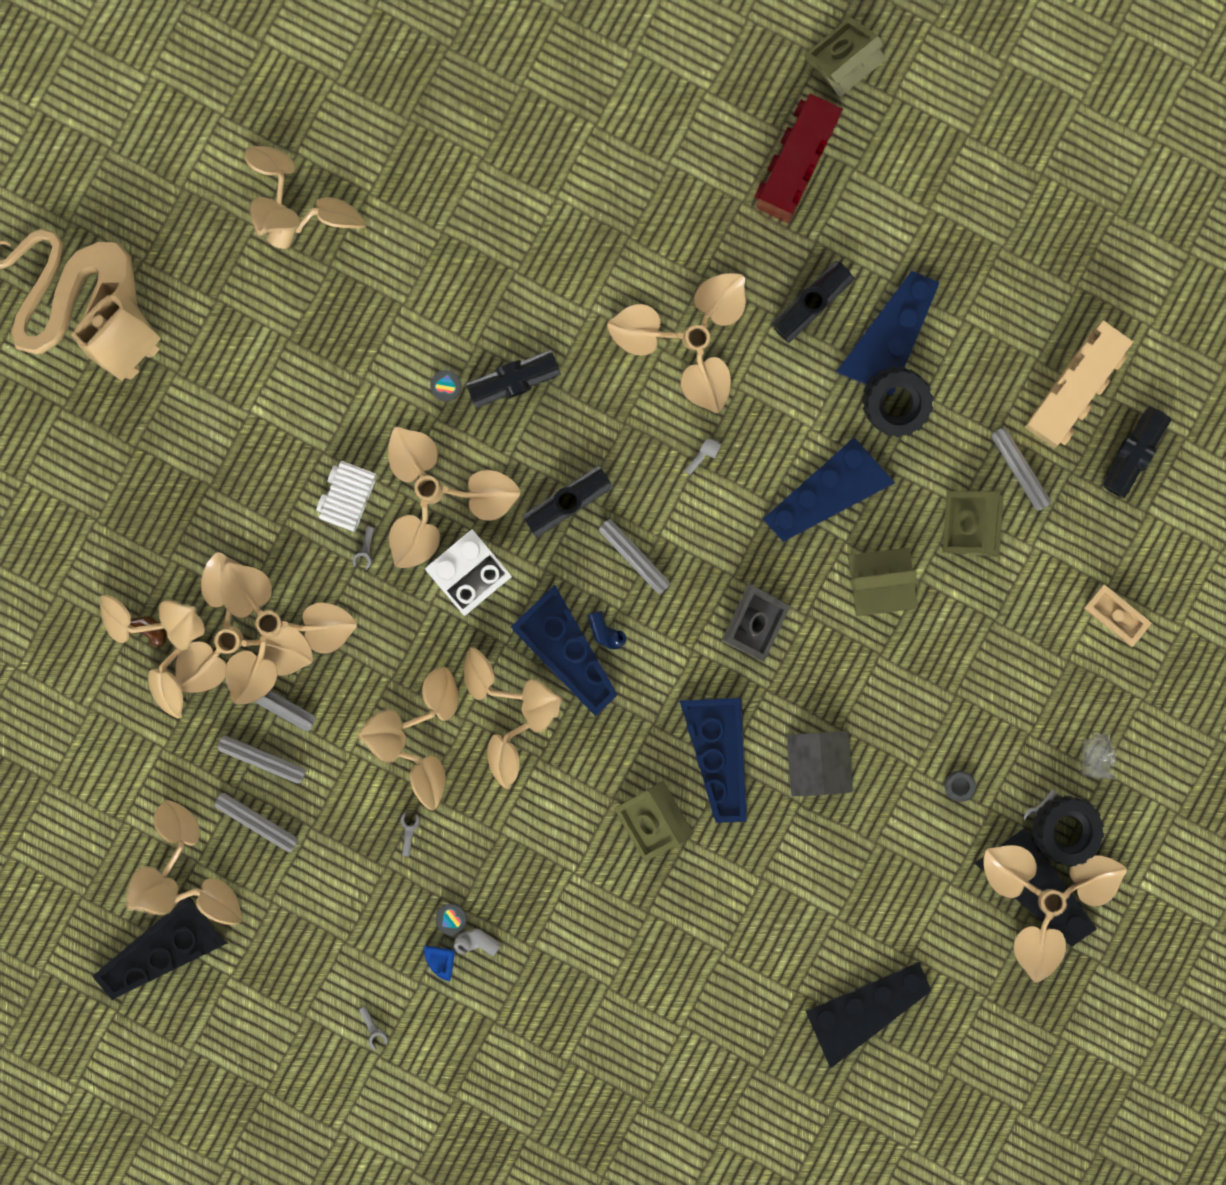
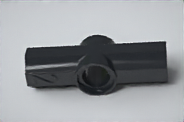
(798, 315)
(513, 379)
(1136, 452)
(584, 489)

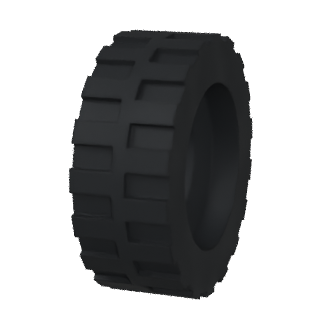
(916, 415)
(1090, 836)

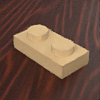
(1117, 615)

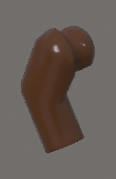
(156, 637)

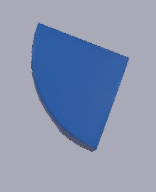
(440, 961)

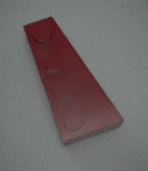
(798, 158)

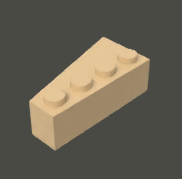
(1078, 385)

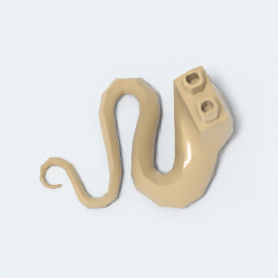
(112, 327)

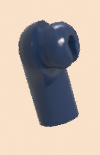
(605, 635)

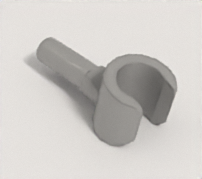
(710, 448)
(365, 548)
(1050, 796)
(408, 834)
(372, 1028)

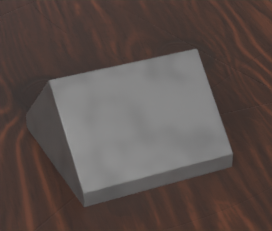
(755, 623)
(819, 763)

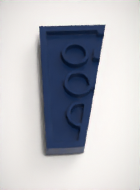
(562, 646)

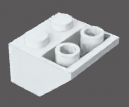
(468, 572)

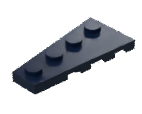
(892, 332)
(834, 487)
(719, 749)

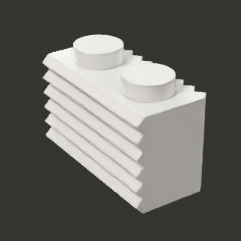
(347, 495)

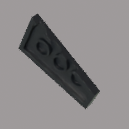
(1073, 920)
(166, 945)
(861, 1013)

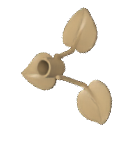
(283, 222)
(709, 381)
(410, 456)
(245, 590)
(181, 628)
(201, 668)
(538, 708)
(387, 740)
(1008, 872)
(158, 894)

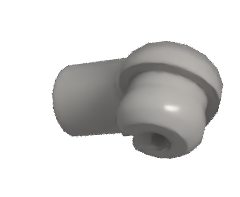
(476, 939)

